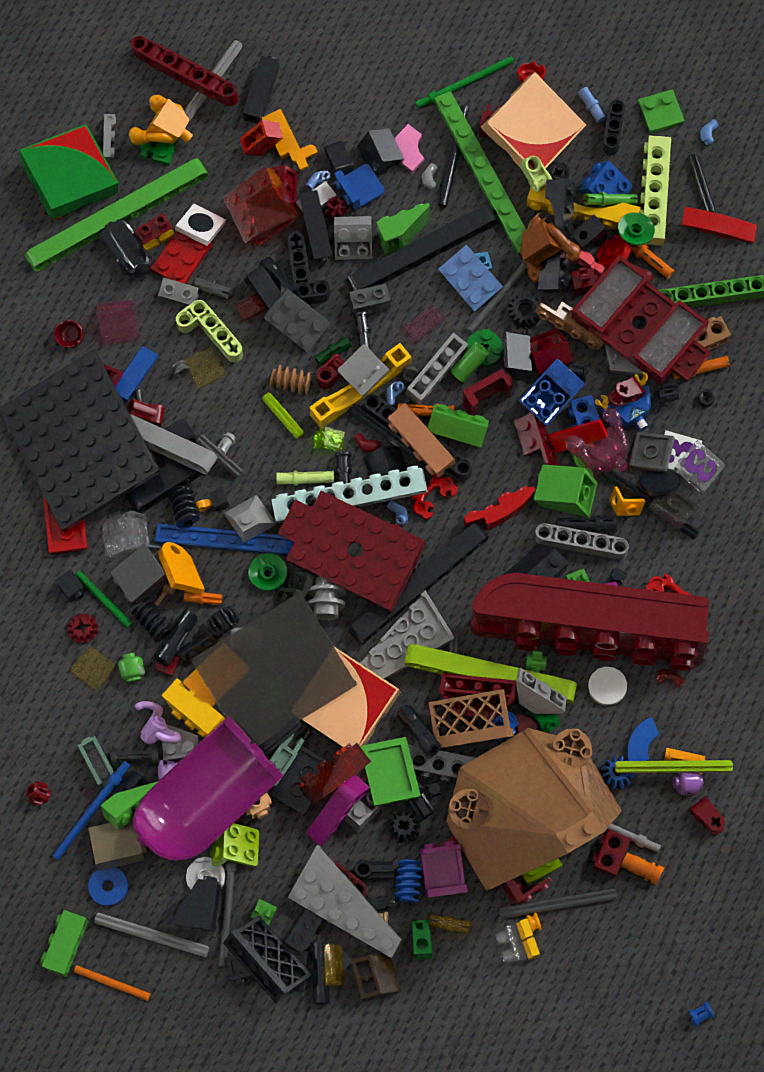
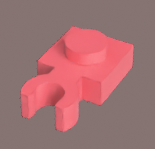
(588, 261)

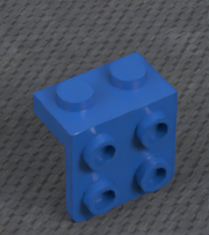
(605, 178)
(359, 186)

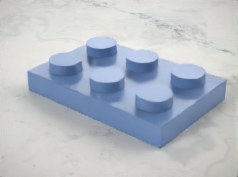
(470, 278)

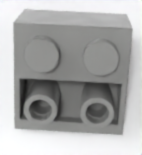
(353, 237)

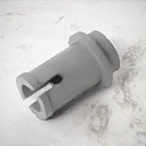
(227, 441)

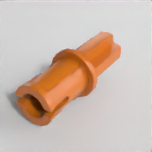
(207, 598)

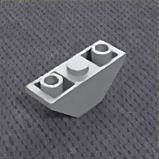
(538, 695)

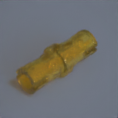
(450, 923)

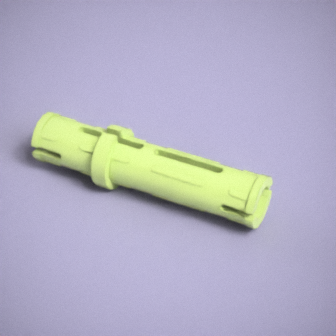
(305, 477)

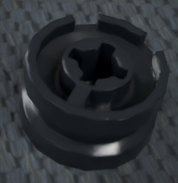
(559, 168)

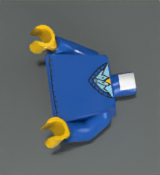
(633, 412)

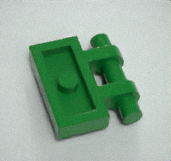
(161, 153)

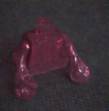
(604, 453)

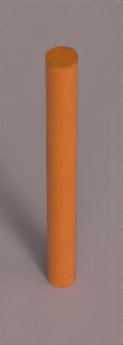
(112, 983)

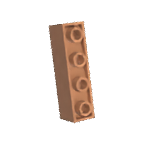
(421, 440)

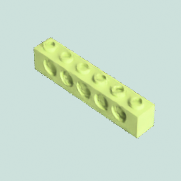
(656, 146)

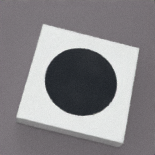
(200, 224)

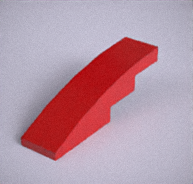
(719, 224)

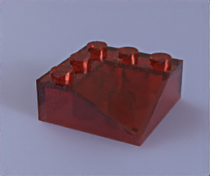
(260, 206)
(332, 774)

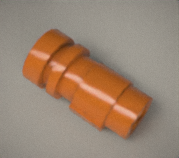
(643, 868)

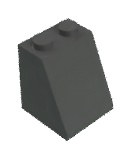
(140, 574)

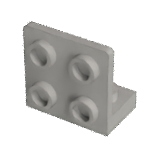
(363, 370)

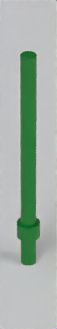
(468, 80)

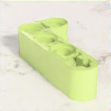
(214, 332)

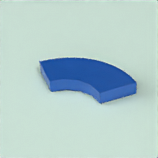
(641, 740)

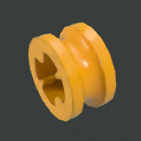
(534, 922)

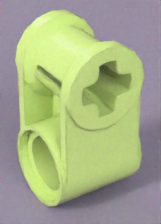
(535, 175)

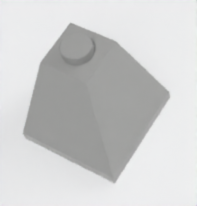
(250, 518)

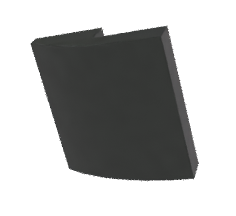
(296, 583)

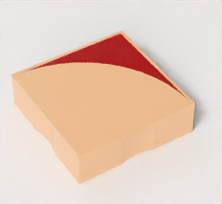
(533, 123)
(358, 711)

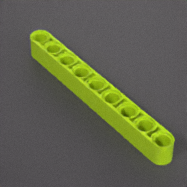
(451, 663)

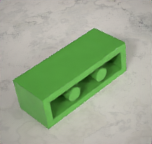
(458, 425)
(64, 943)

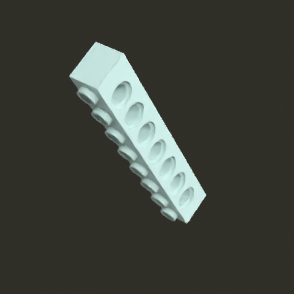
(416, 486)

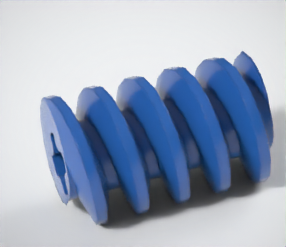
(407, 882)

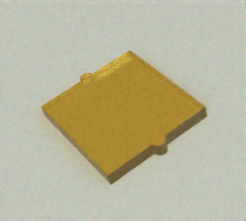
(205, 367)
(93, 668)

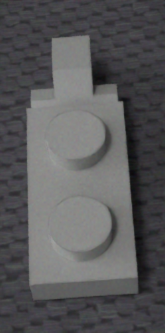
(109, 136)

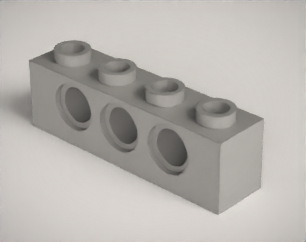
(436, 369)

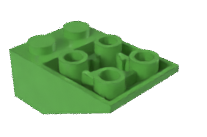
(401, 228)

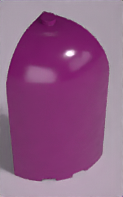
(204, 793)

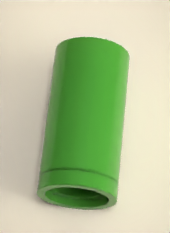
(469, 362)

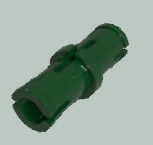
(325, 355)

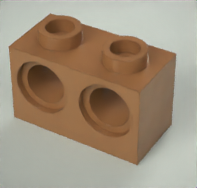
(714, 340)

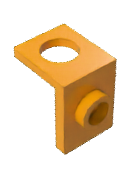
(626, 507)

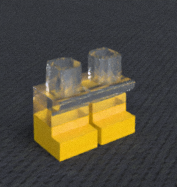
(514, 935)

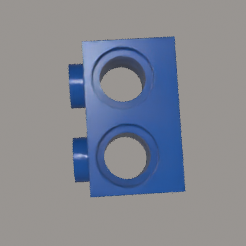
(589, 415)

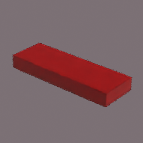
(588, 432)

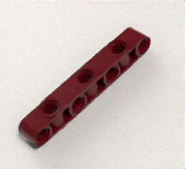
(184, 70)

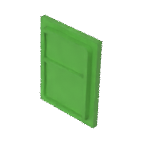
(390, 772)

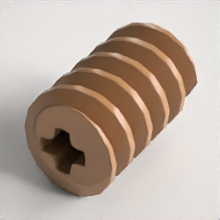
(288, 379)

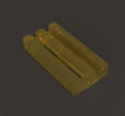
(333, 965)

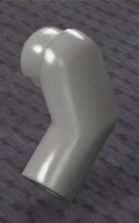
(427, 176)

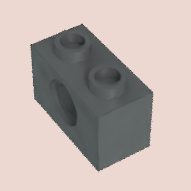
(370, 299)

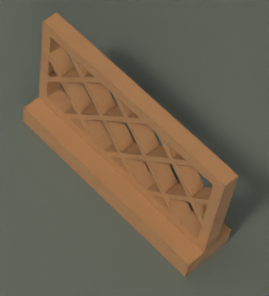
(477, 735)

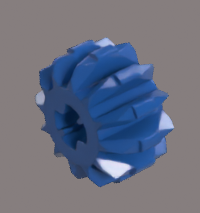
(610, 775)

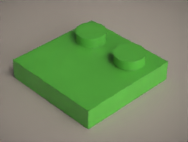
(661, 111)

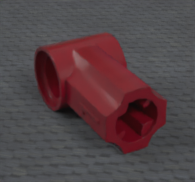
(149, 412)

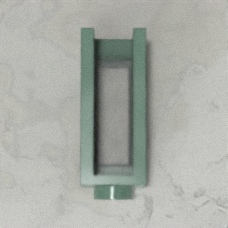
(96, 760)

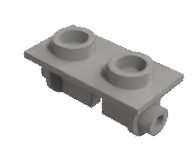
(178, 291)

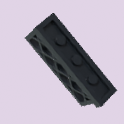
(257, 964)

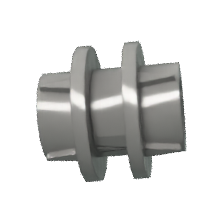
(326, 599)

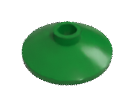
(636, 222)
(265, 563)

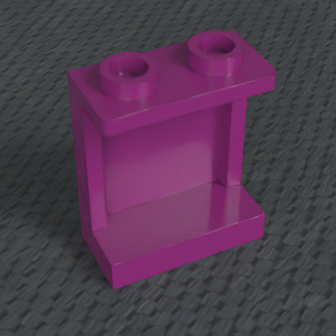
(442, 869)

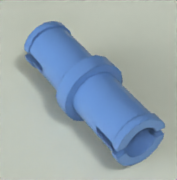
(592, 105)

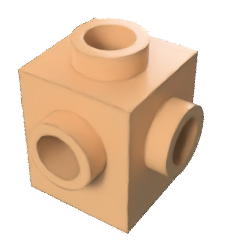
(261, 810)

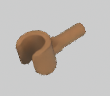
(166, 590)

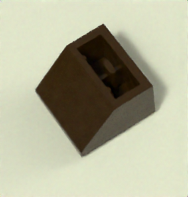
(375, 976)

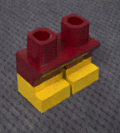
(154, 229)

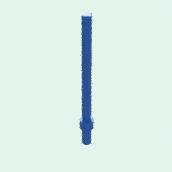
(114, 779)

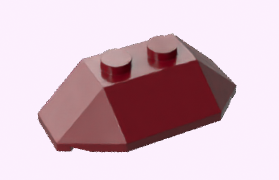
(462, 685)

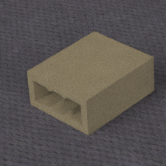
(115, 846)

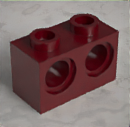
(614, 854)

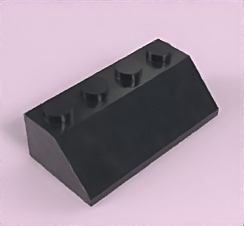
(541, 562)

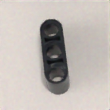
(616, 120)

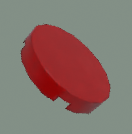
(612, 249)

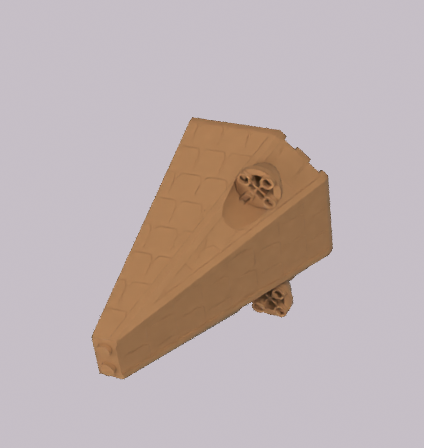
(528, 804)

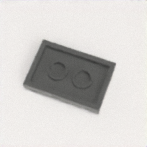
(297, 320)

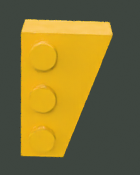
(195, 712)

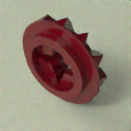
(90, 632)

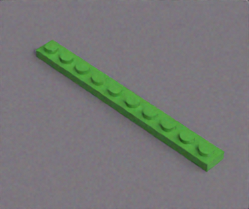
(481, 168)

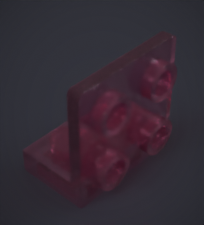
(117, 321)

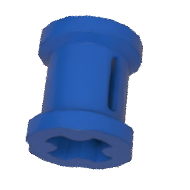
(701, 1013)

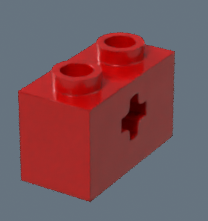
(261, 138)

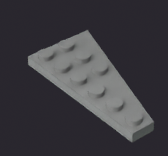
(418, 626)
(335, 898)

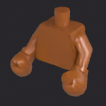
(542, 242)

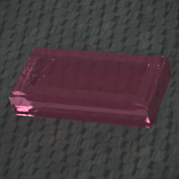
(424, 323)

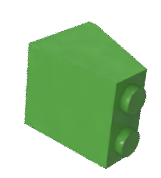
(566, 489)

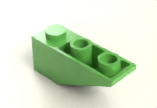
(122, 806)

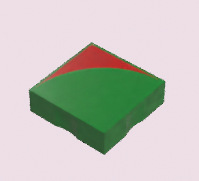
(68, 171)

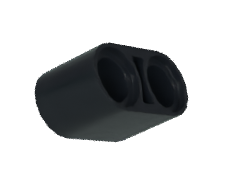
(339, 157)

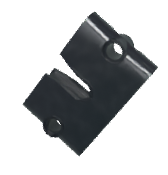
(171, 475)

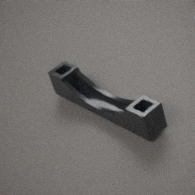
(555, 274)

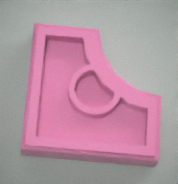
(408, 144)

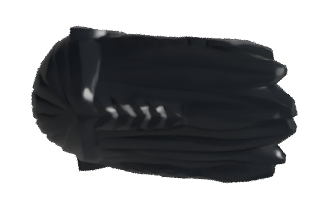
(126, 249)

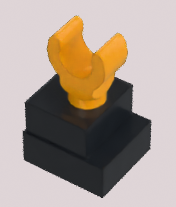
(217, 499)

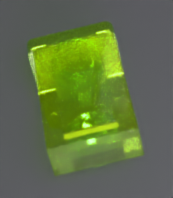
(329, 438)

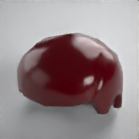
(68, 333)

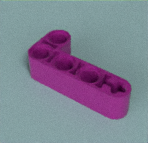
(337, 809)

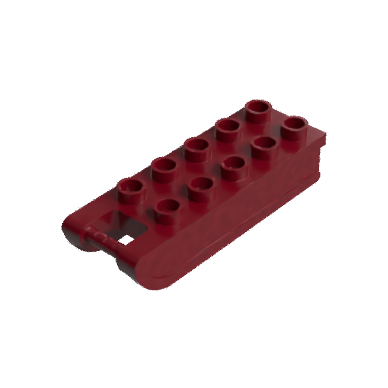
(593, 619)

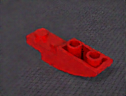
(508, 506)

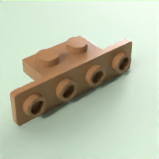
(562, 320)

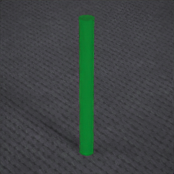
(103, 599)

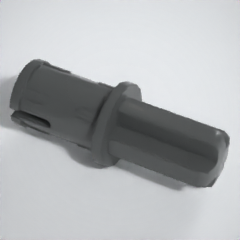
(212, 288)

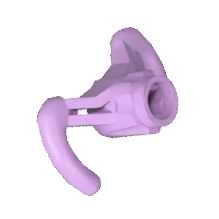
(156, 728)

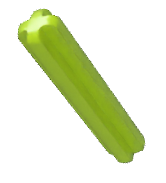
(283, 415)

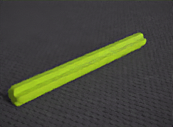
(673, 766)

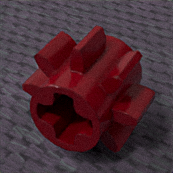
(335, 208)
(38, 793)

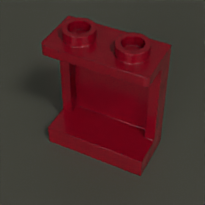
(485, 388)

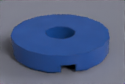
(112, 897)

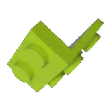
(236, 845)

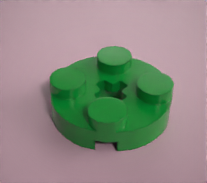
(490, 339)

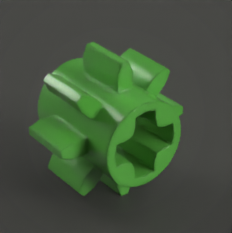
(536, 662)

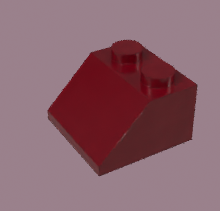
(547, 348)

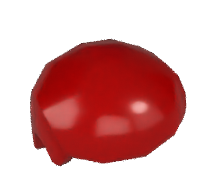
(527, 69)

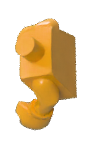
(166, 125)

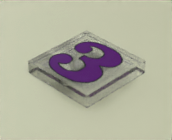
(699, 466)

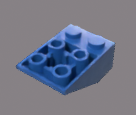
(551, 392)

